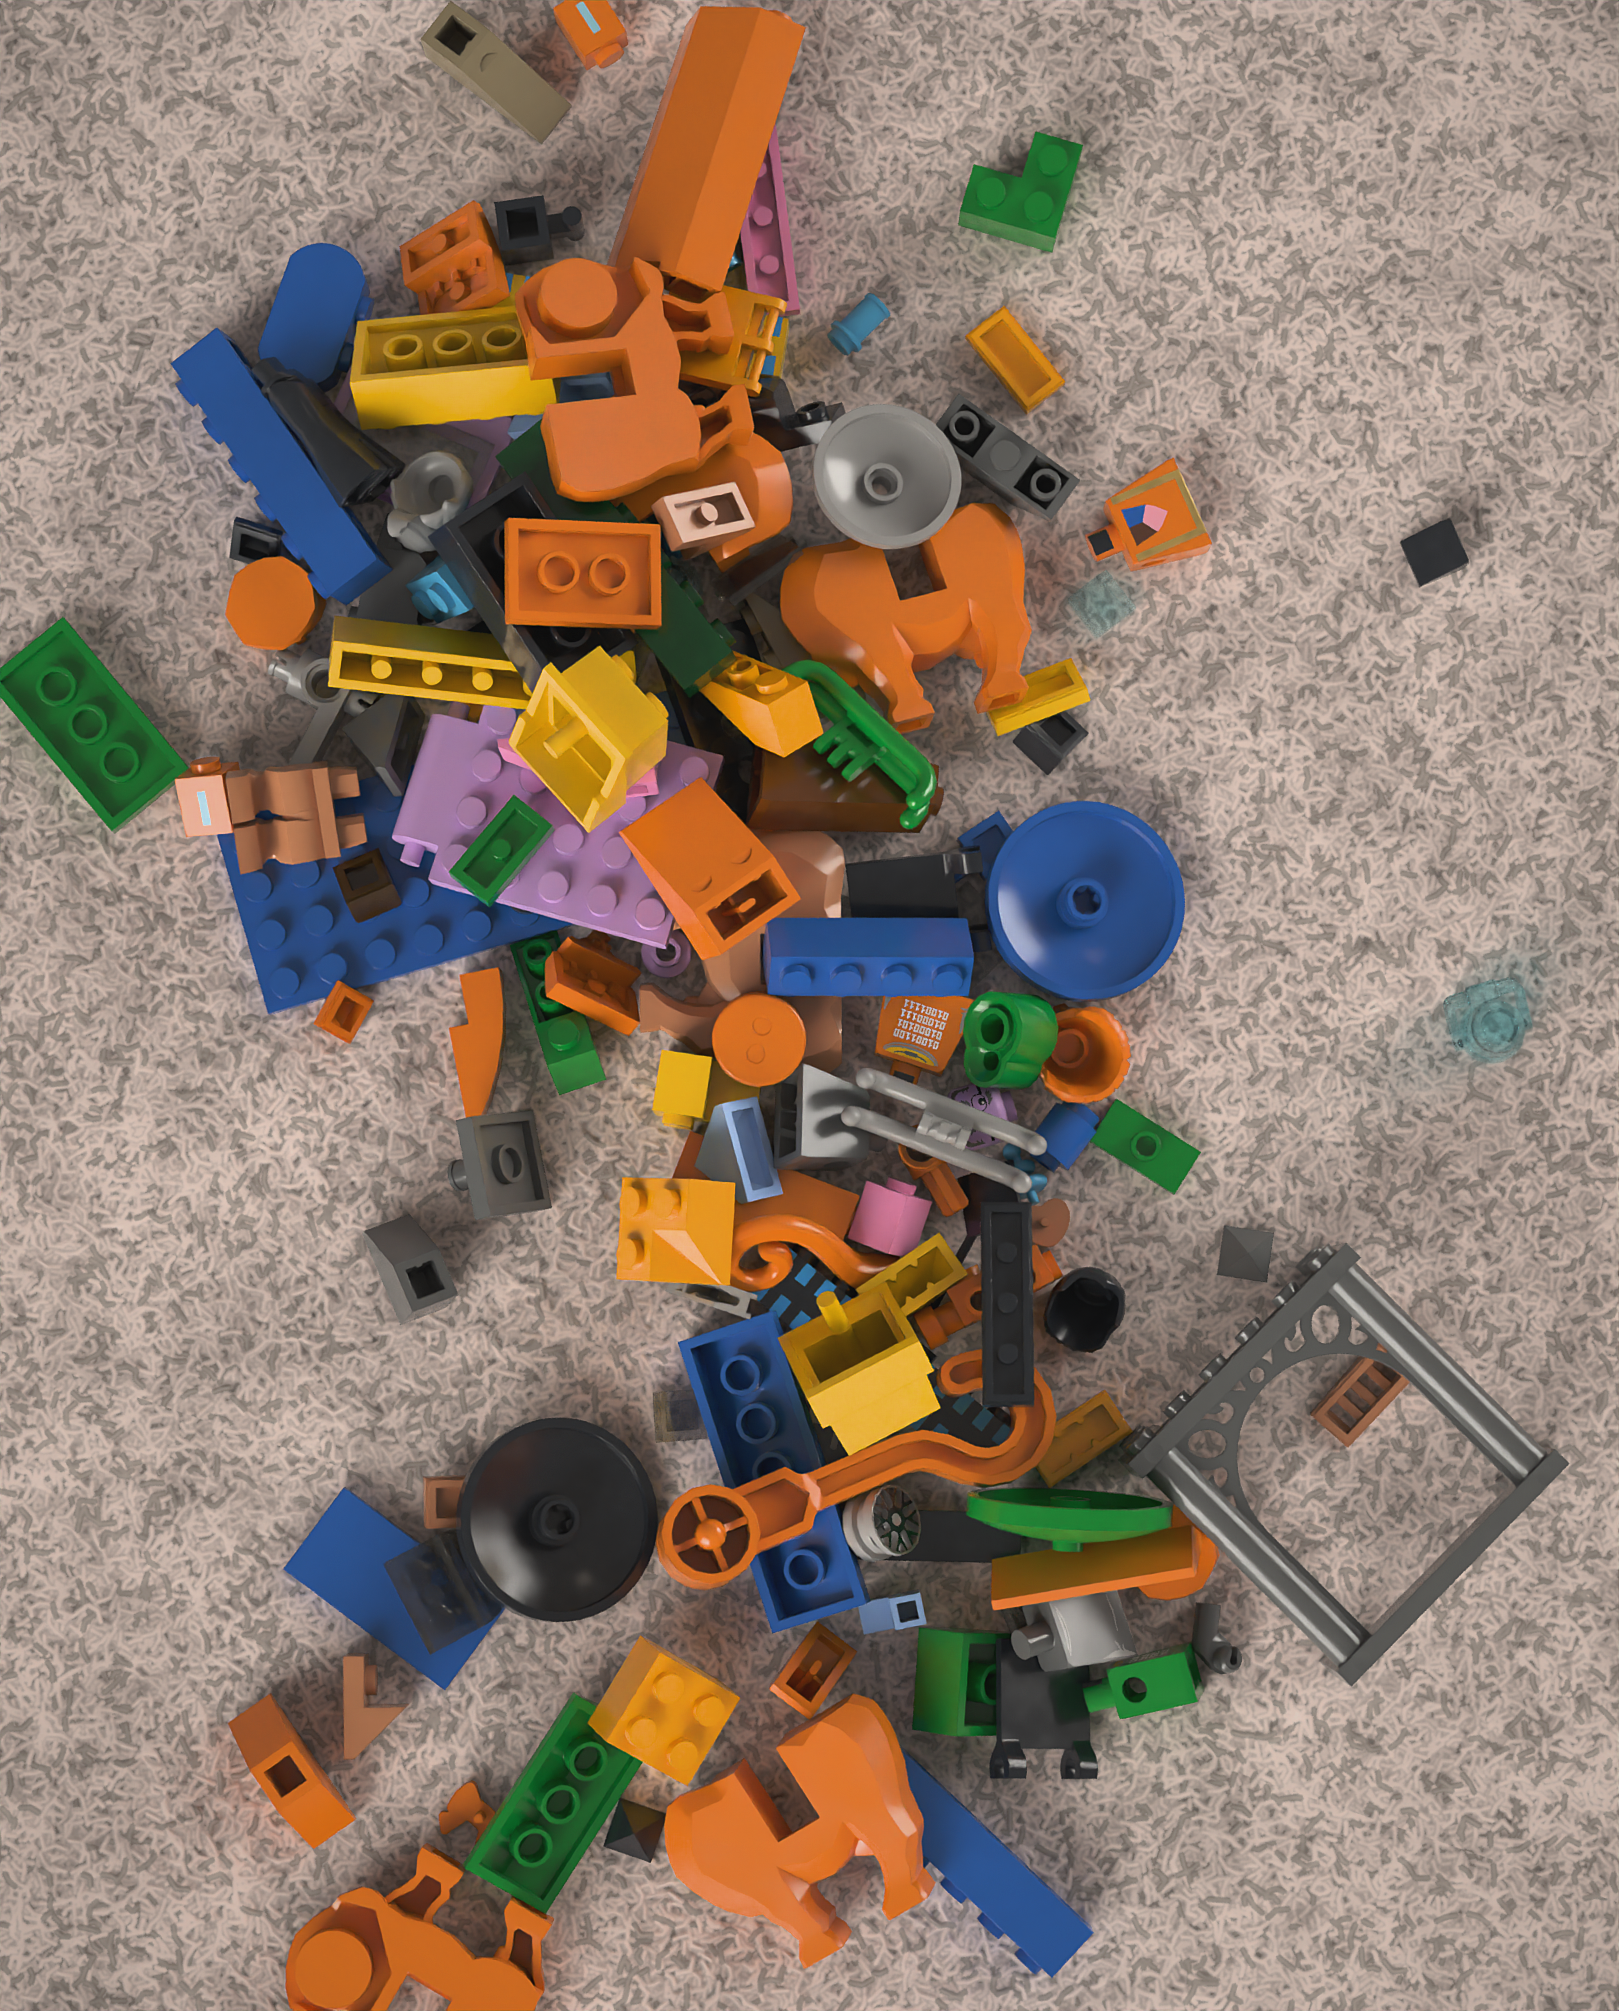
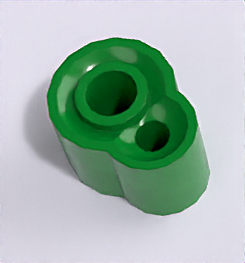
(1008, 1039)

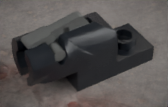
(776, 417)

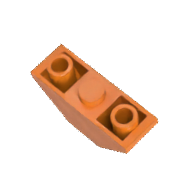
(289, 1772)

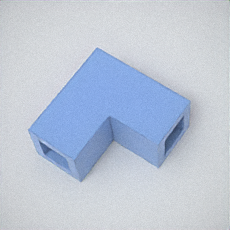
(892, 1611)

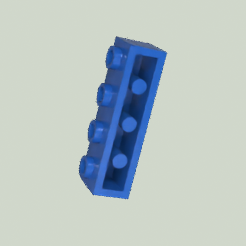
(868, 957)

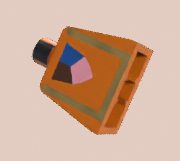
(1151, 522)

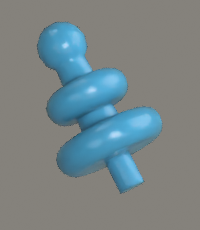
(1039, 1181)

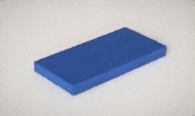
(346, 1569)

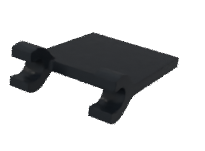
(915, 888)
(1040, 1713)

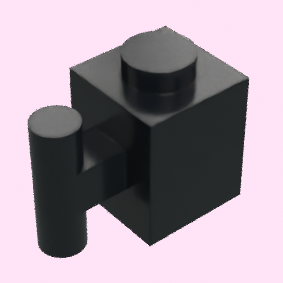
(528, 229)

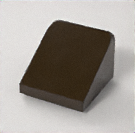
(367, 886)

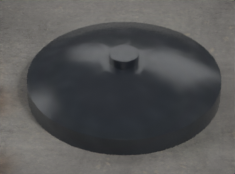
(557, 1520)

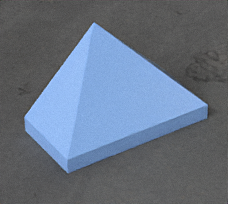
(740, 1151)

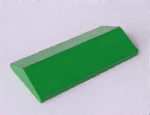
(553, 1809)

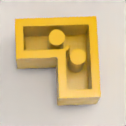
(691, 1088)

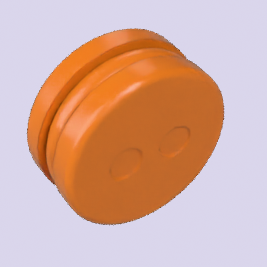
(759, 1038)

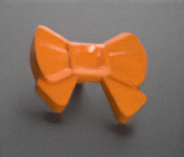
(466, 1806)

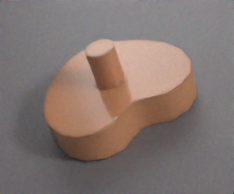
(1050, 1222)

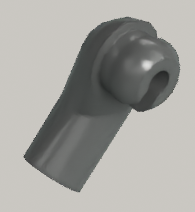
(1210, 1644)

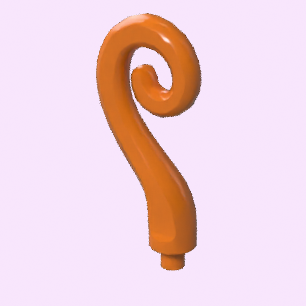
(768, 1230)

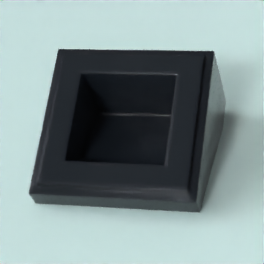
(1435, 552)
(1050, 740)

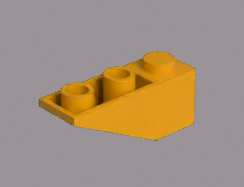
(766, 705)

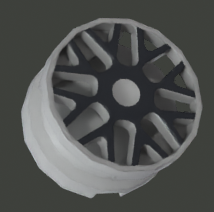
(879, 1525)

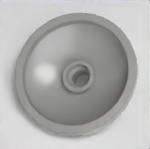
(890, 449)

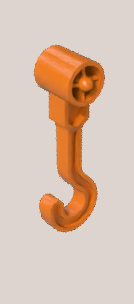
(718, 1530)

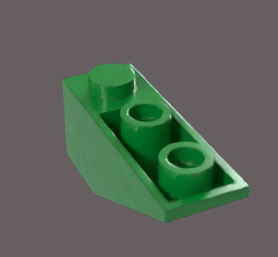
(560, 1030)

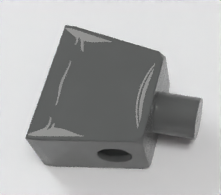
(1075, 1632)

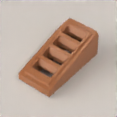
(1377, 1403)

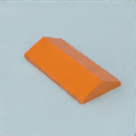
(1097, 1569)

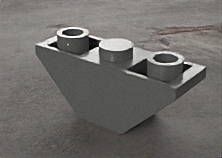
(1005, 461)

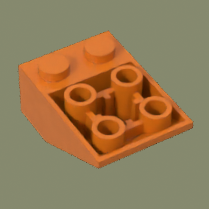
(709, 868)

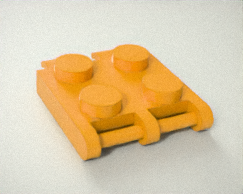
(747, 318)

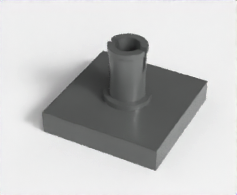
(500, 1165)

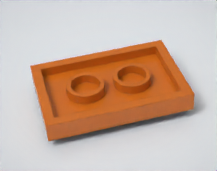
(582, 573)

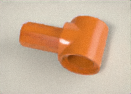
(938, 1180)

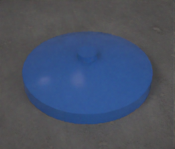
(1084, 901)

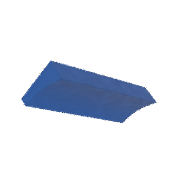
(757, 1427)

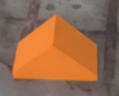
(812, 1670)

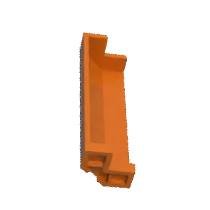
(708, 146)

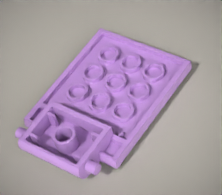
(575, 873)

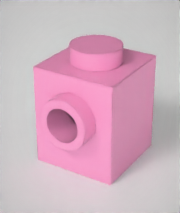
(890, 1217)

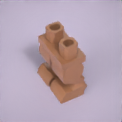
(305, 811)

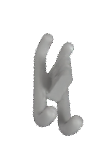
(944, 1128)

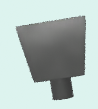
(810, 1123)

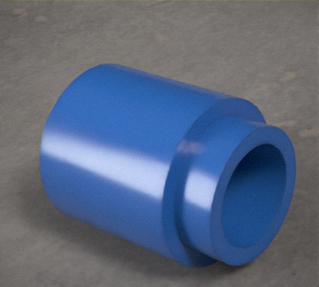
(1067, 1133)

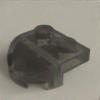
(440, 1591)

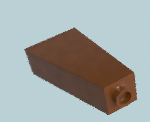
(812, 795)

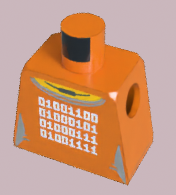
(920, 1033)

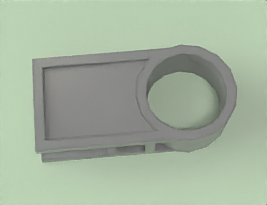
(717, 1296)

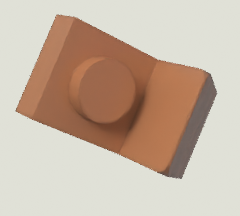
(702, 518)
(360, 1719)

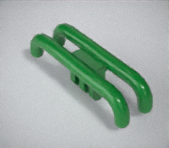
(866, 739)

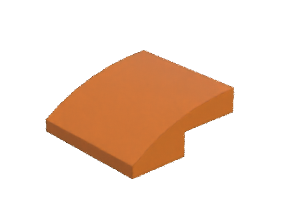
(455, 264)

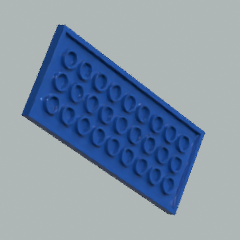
(309, 939)

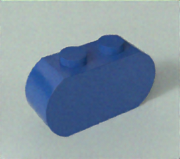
(317, 313)

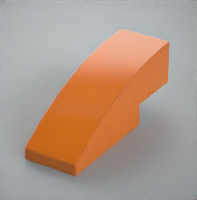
(481, 1042)

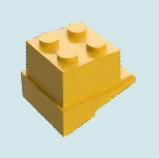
(591, 735)
(861, 1367)

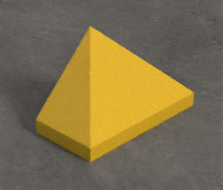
(920, 1275)

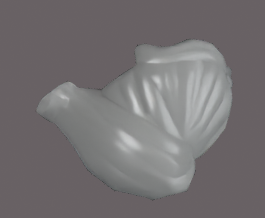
(427, 497)

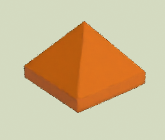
(343, 1012)

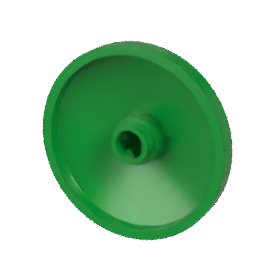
(1069, 1515)

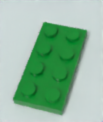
(89, 725)

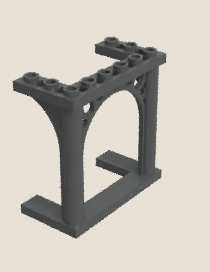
(1164, 1455)

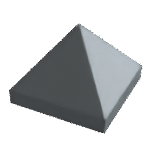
(1245, 1253)

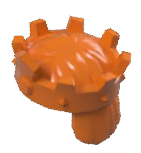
(1087, 1056)

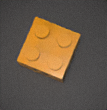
(663, 1710)

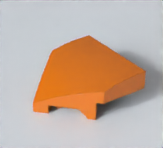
(594, 981)

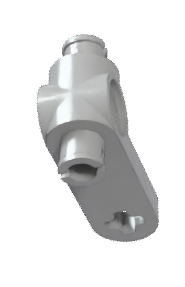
(302, 676)

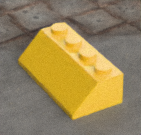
(444, 369)

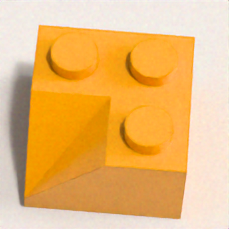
(675, 1230)

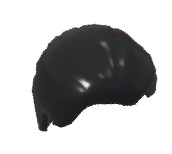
(1084, 1309)

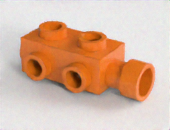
(960, 1314)

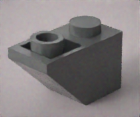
(410, 1268)

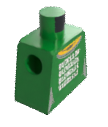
(1169, 1676)

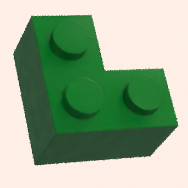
(1026, 207)

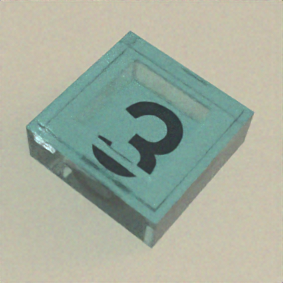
(1101, 604)

